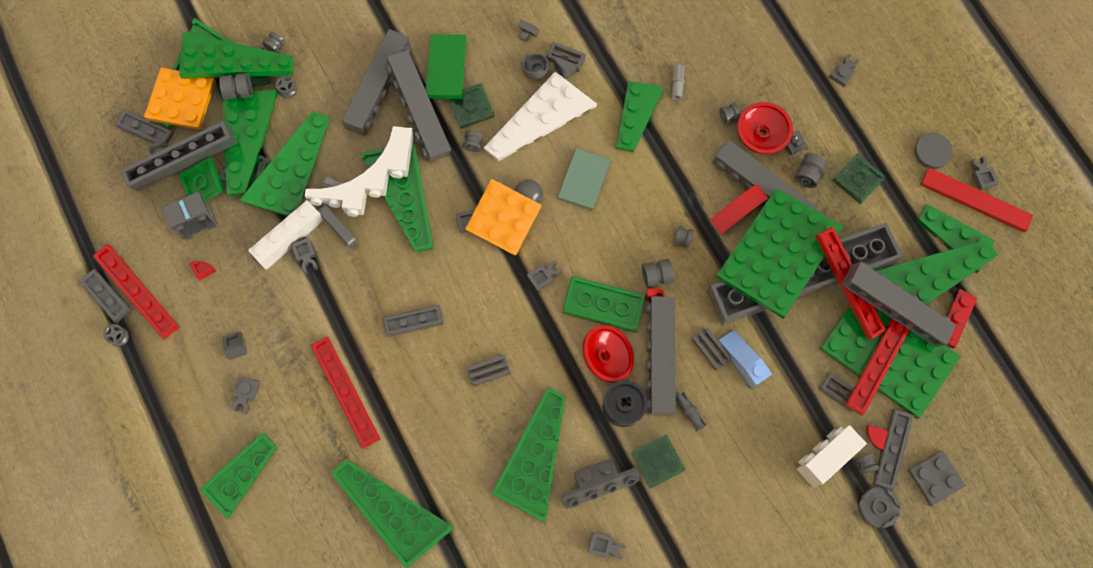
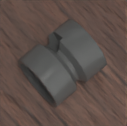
(236, 86)
(810, 170)
(657, 273)

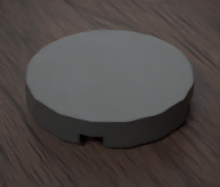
(933, 150)
(879, 507)

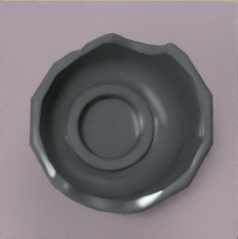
(535, 66)
(530, 189)

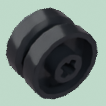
(624, 392)

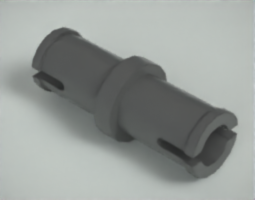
(690, 411)

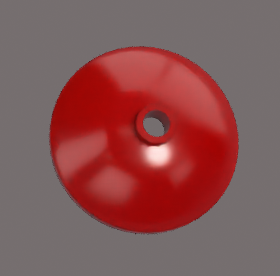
(768, 119)
(615, 351)

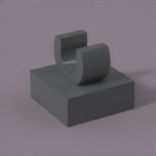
(527, 30)
(796, 143)

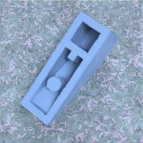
(745, 359)

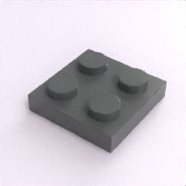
(936, 478)

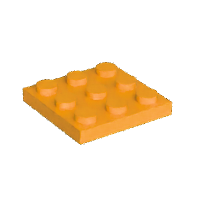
(179, 100)
(503, 217)

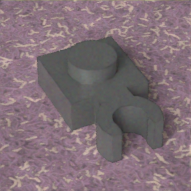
(843, 71)
(983, 176)
(304, 252)
(542, 277)
(244, 390)
(602, 546)

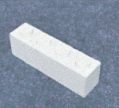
(289, 231)

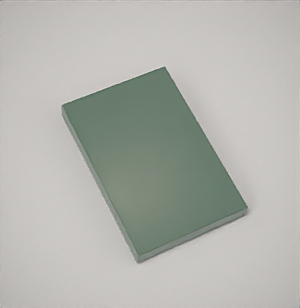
(584, 179)

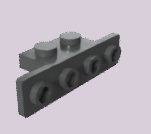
(598, 481)

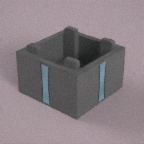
(190, 216)

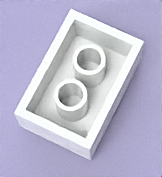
(830, 455)

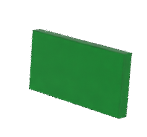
(446, 66)
(604, 304)

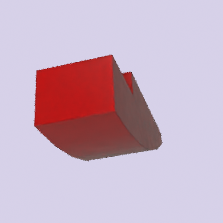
(739, 209)

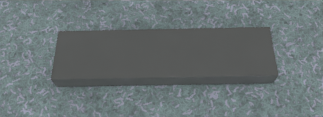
(893, 450)

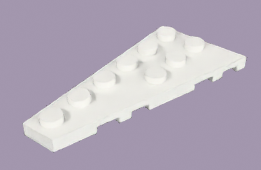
(544, 112)

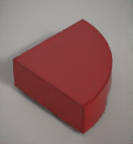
(201, 269)
(654, 292)
(877, 436)

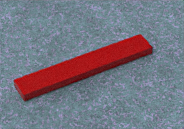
(976, 200)
(840, 265)
(136, 291)
(876, 367)
(345, 392)

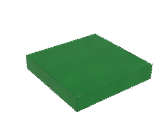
(202, 179)

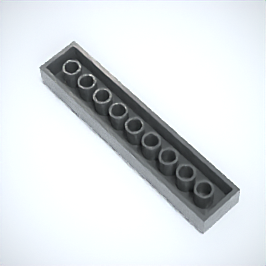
(872, 246)

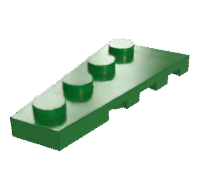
(637, 110)
(949, 230)
(235, 479)

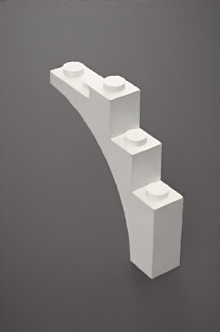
(374, 181)

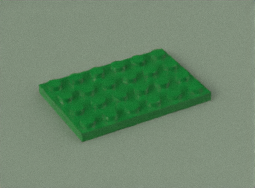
(777, 253)
(913, 374)

